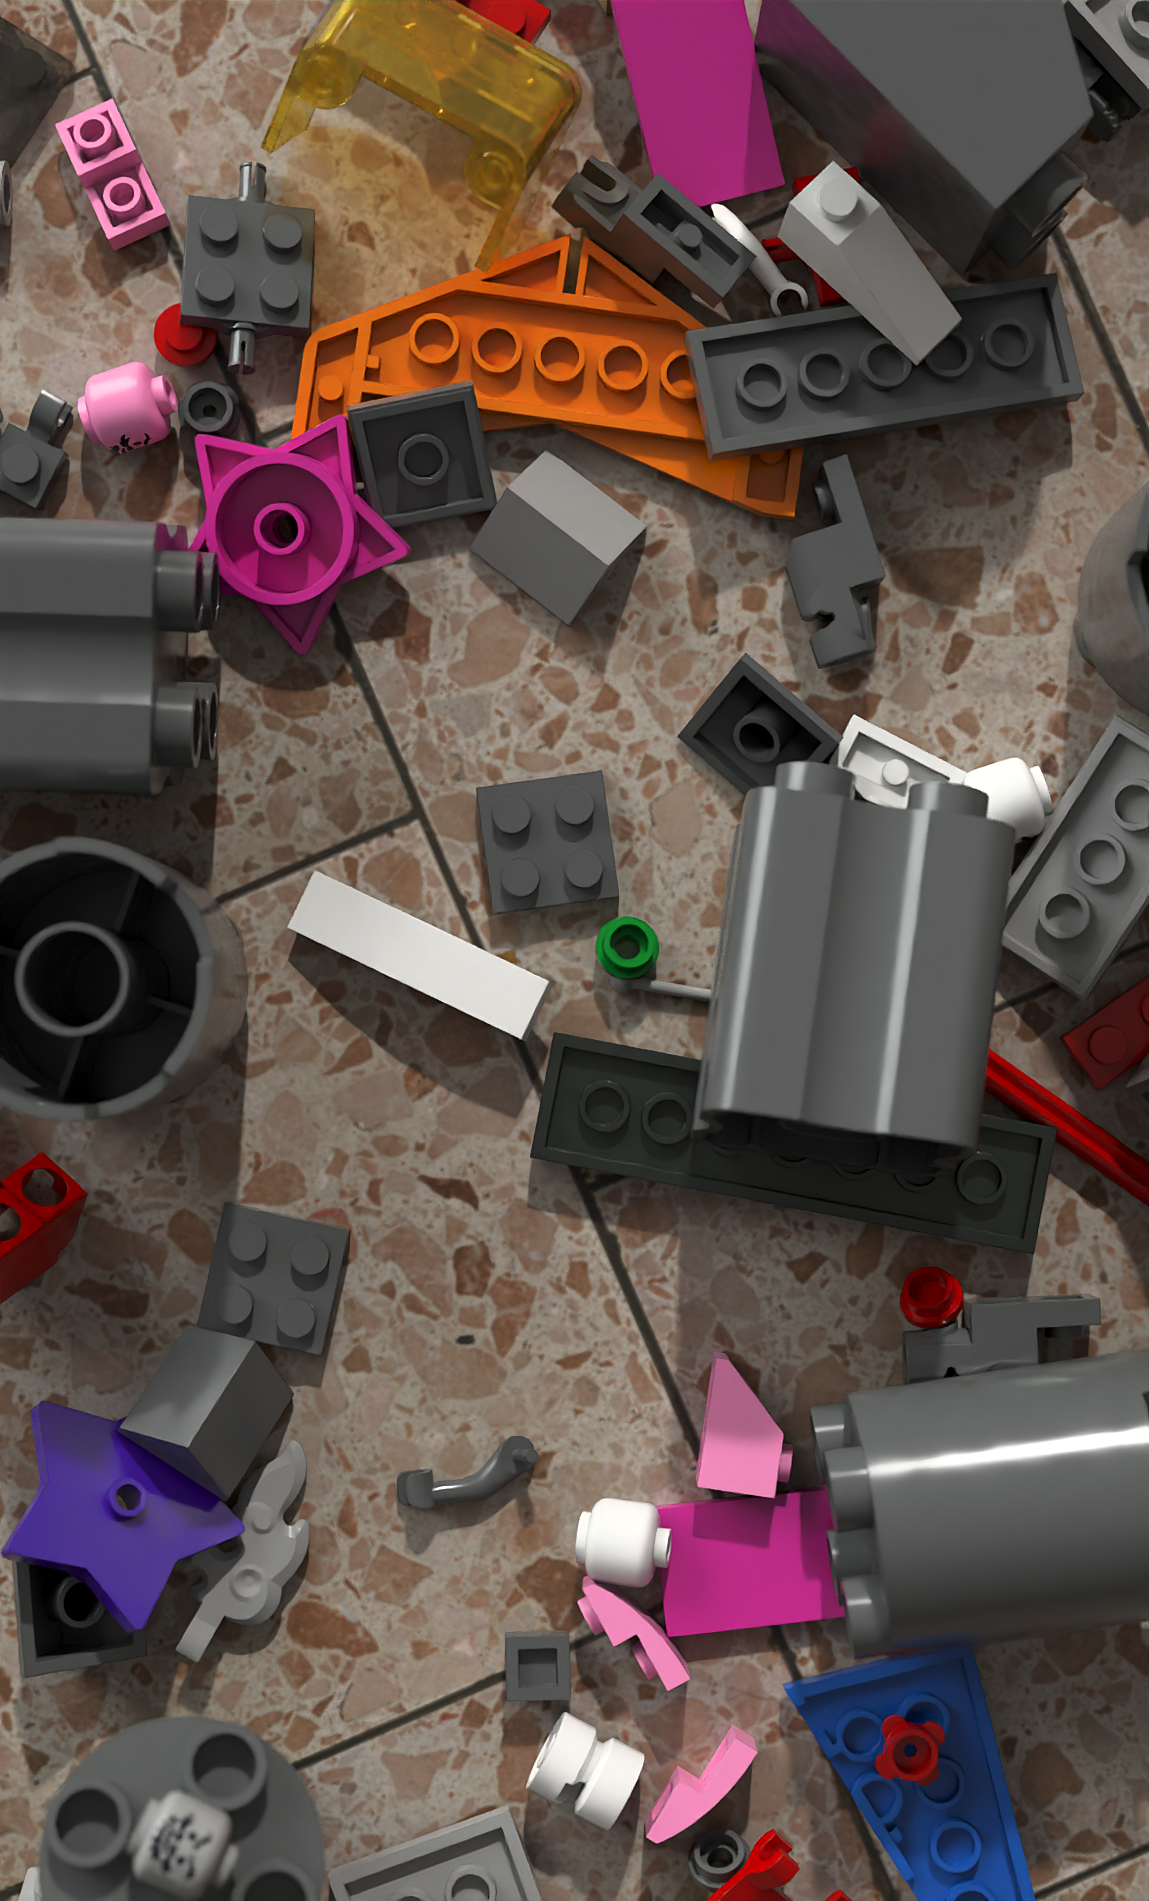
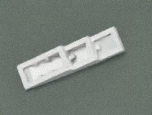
(420, 955)

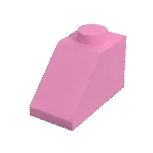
(739, 1437)

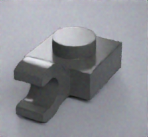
(29, 458)

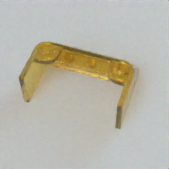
(456, 69)

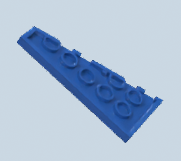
(945, 1836)

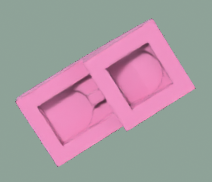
(689, 1798)

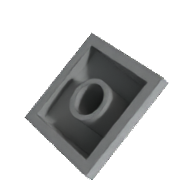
(556, 536)

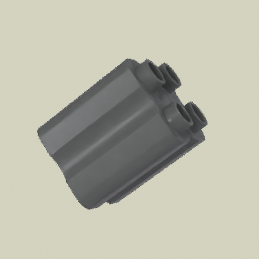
(100, 656)
(855, 974)

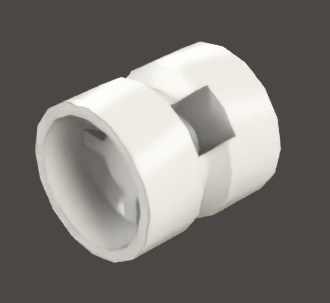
(585, 1771)

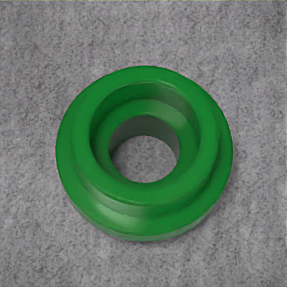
(630, 930)

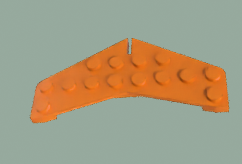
(585, 361)

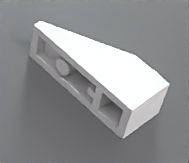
(868, 262)

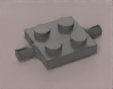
(247, 267)

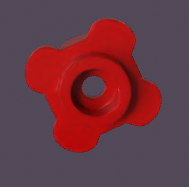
(919, 1766)

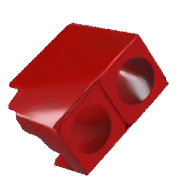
(36, 1245)

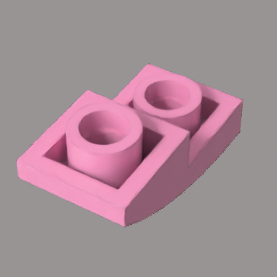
(113, 174)
(621, 1617)

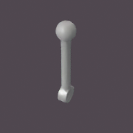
(660, 987)

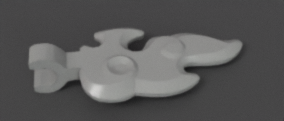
(250, 1579)

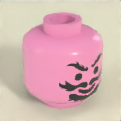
(127, 407)

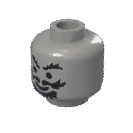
(182, 1846)

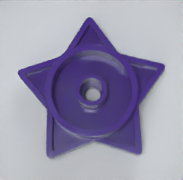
(84, 1530)

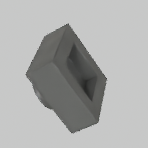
(537, 1665)

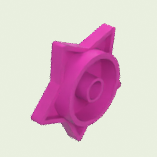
(337, 535)

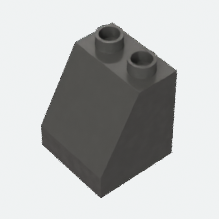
(943, 109)

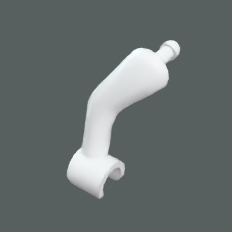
(763, 265)

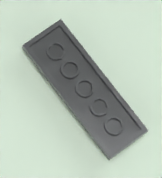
(841, 379)

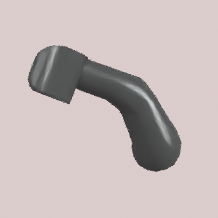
(508, 1462)

